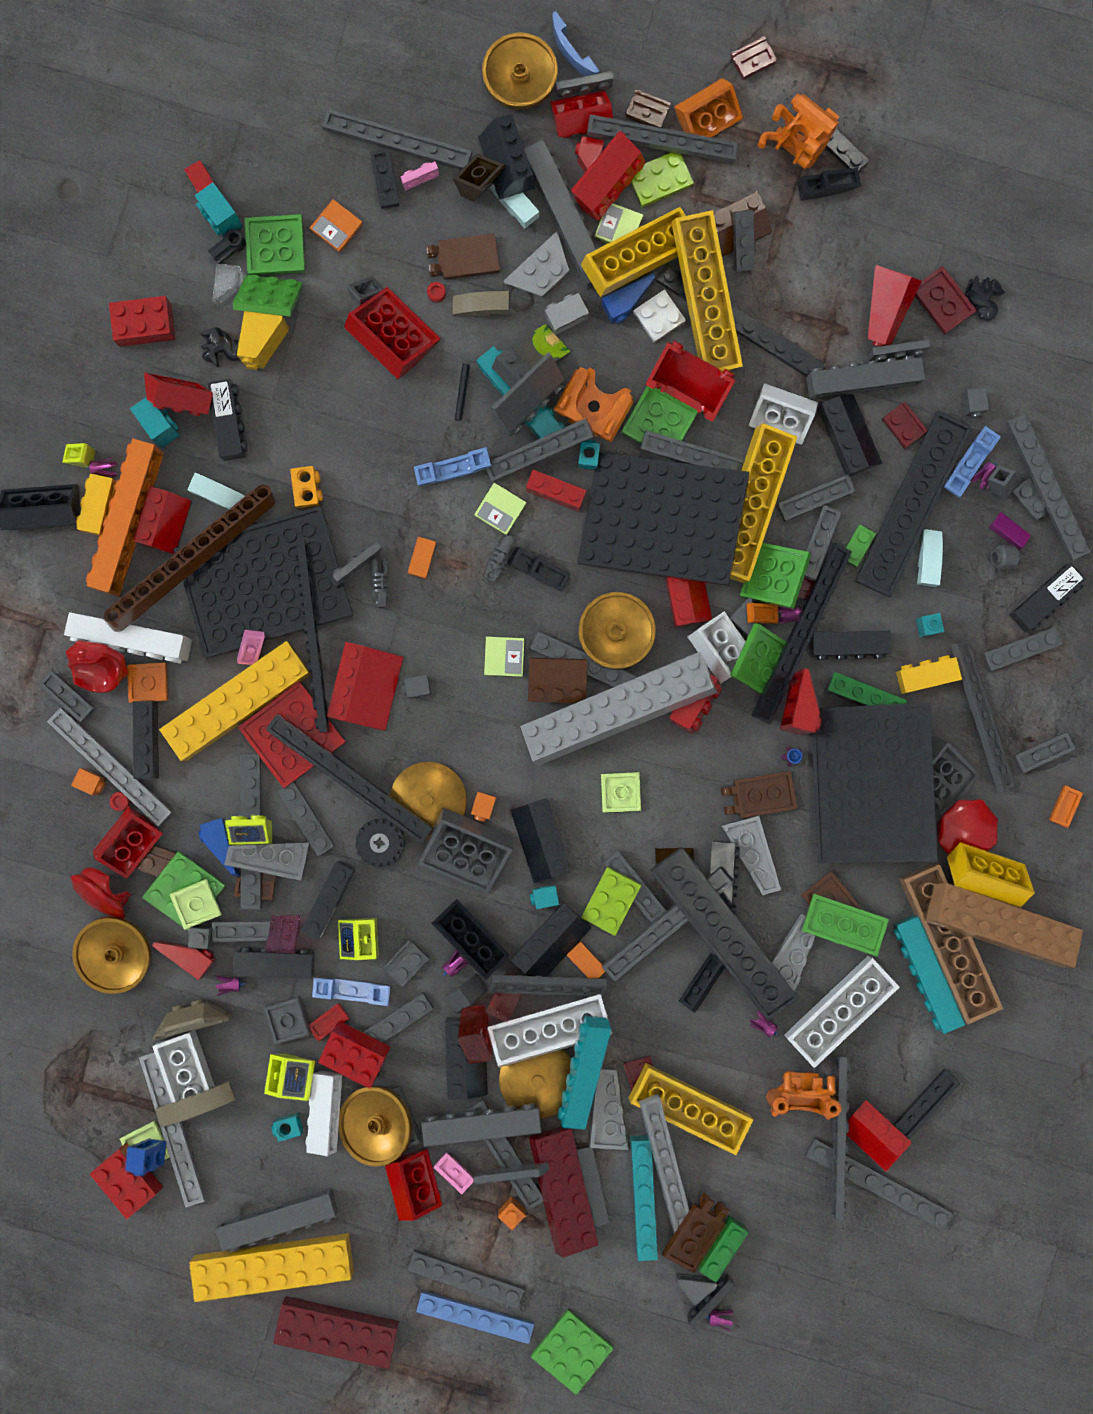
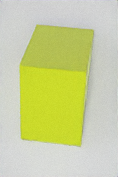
(78, 454)

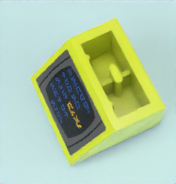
(249, 832)
(358, 939)
(289, 1077)

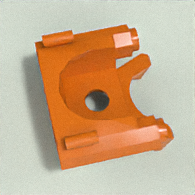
(811, 121)
(577, 397)
(804, 1093)

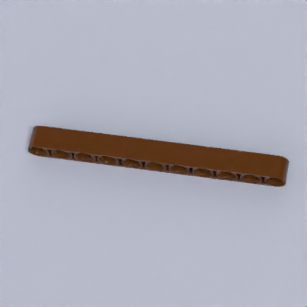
(185, 564)

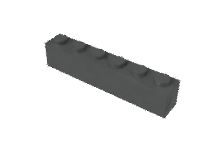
(865, 378)
(482, 1125)
(277, 1220)

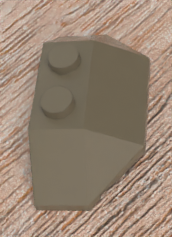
(190, 1018)

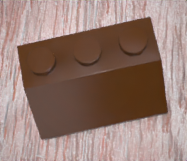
(724, 221)
(557, 680)

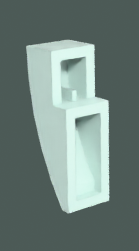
(519, 207)
(214, 491)
(930, 558)

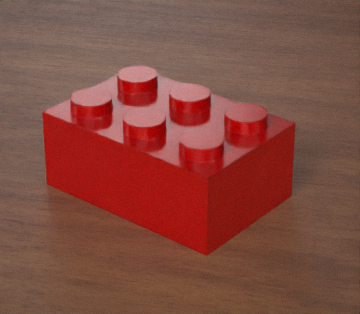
(142, 321)
(690, 716)
(354, 1054)
(122, 1187)

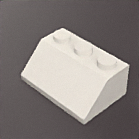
(784, 411)
(719, 645)

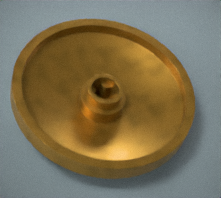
(519, 71)
(616, 630)
(428, 789)
(111, 955)
(537, 1082)
(375, 1125)

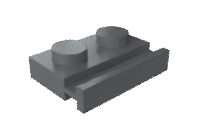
(405, 963)

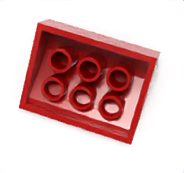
(391, 332)
(365, 686)
(801, 707)

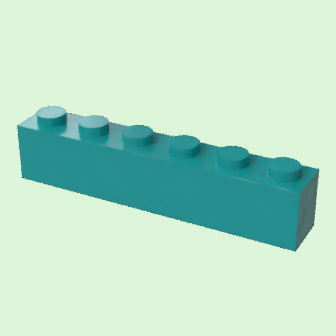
(544, 422)
(928, 974)
(584, 1072)
(643, 1198)

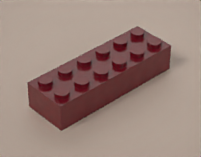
(564, 1192)
(336, 1332)

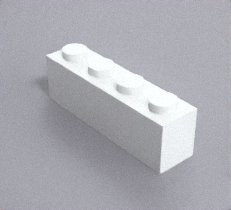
(324, 1113)

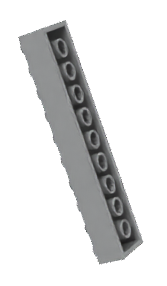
(618, 709)

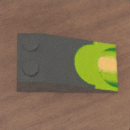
(526, 353)

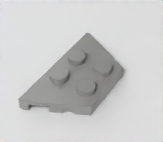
(541, 270)

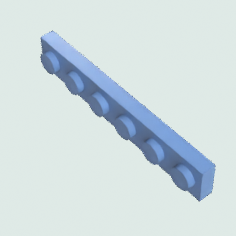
(475, 1317)

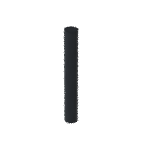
(462, 392)

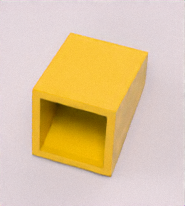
(260, 338)

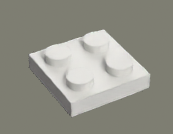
(659, 316)

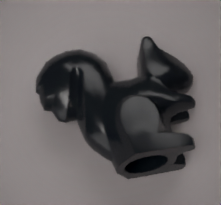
(980, 295)
(219, 342)

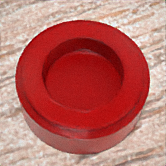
(436, 292)
(119, 801)

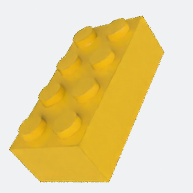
(990, 875)

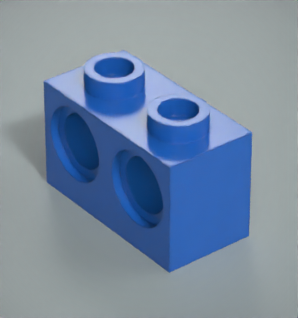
(145, 1156)

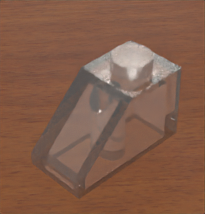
(227, 283)

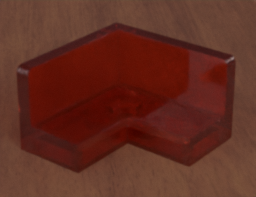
(503, 1004)
(474, 1034)

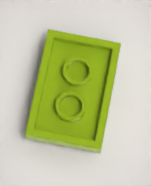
(661, 179)
(611, 900)

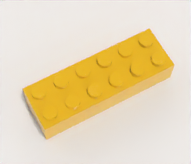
(632, 254)
(693, 1109)

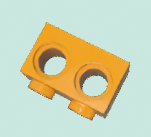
(301, 488)

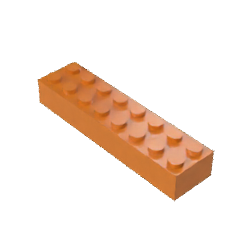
(120, 526)

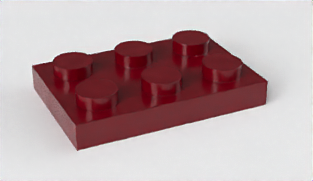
(944, 300)

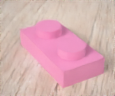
(424, 173)
(250, 647)
(454, 1172)

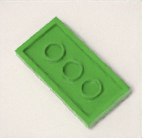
(845, 925)

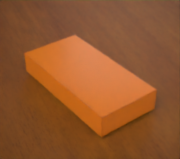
(422, 557)
(762, 613)
(1066, 806)
(586, 961)

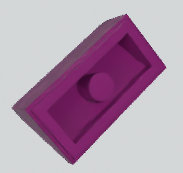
(1009, 531)

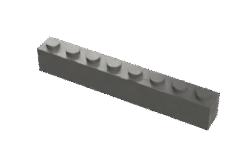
(561, 205)

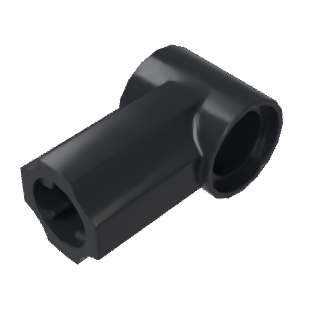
(226, 248)

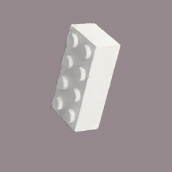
(183, 1065)

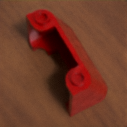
(691, 380)

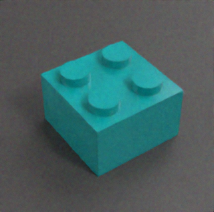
(217, 210)
(156, 422)

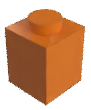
(89, 781)
(483, 806)
(511, 1213)

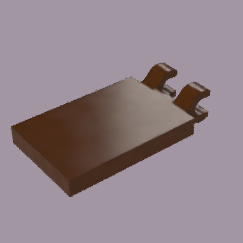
(464, 257)
(761, 795)
(830, 888)
(696, 1233)

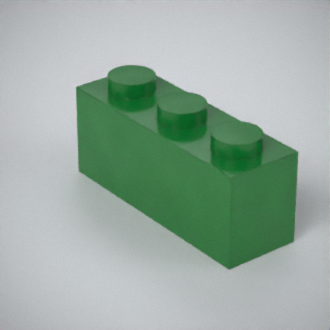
(723, 1249)

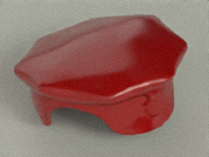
(96, 666)
(968, 823)
(94, 890)

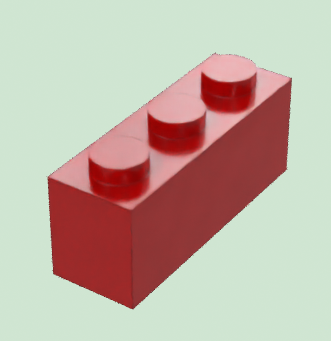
(555, 490)

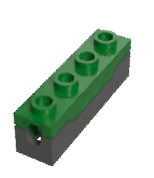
(859, 692)

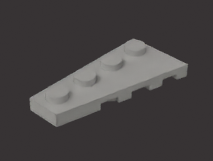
(754, 852)
(272, 859)
(793, 953)
(607, 1123)

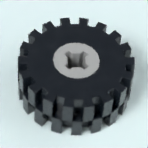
(388, 838)

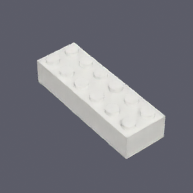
(133, 638)
(841, 1011)
(542, 1031)

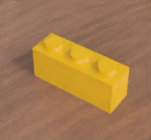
(95, 504)
(928, 674)

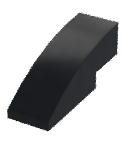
(828, 183)
(538, 569)

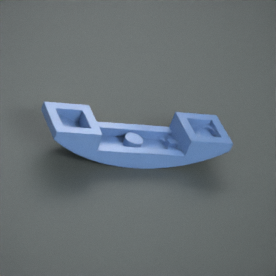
(586, 66)
(971, 461)
(452, 468)
(351, 990)

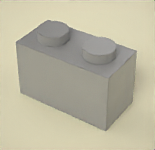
(566, 313)

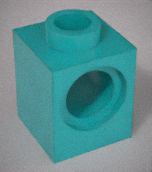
(588, 463)
(930, 625)
(544, 897)
(295, 1124)

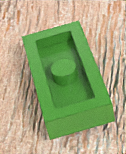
(859, 544)

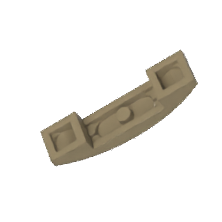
(195, 1104)

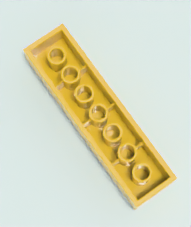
(706, 290)
(767, 465)
(235, 701)
(271, 1267)

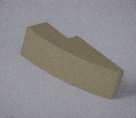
(481, 303)

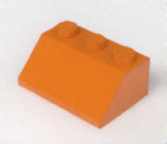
(710, 110)

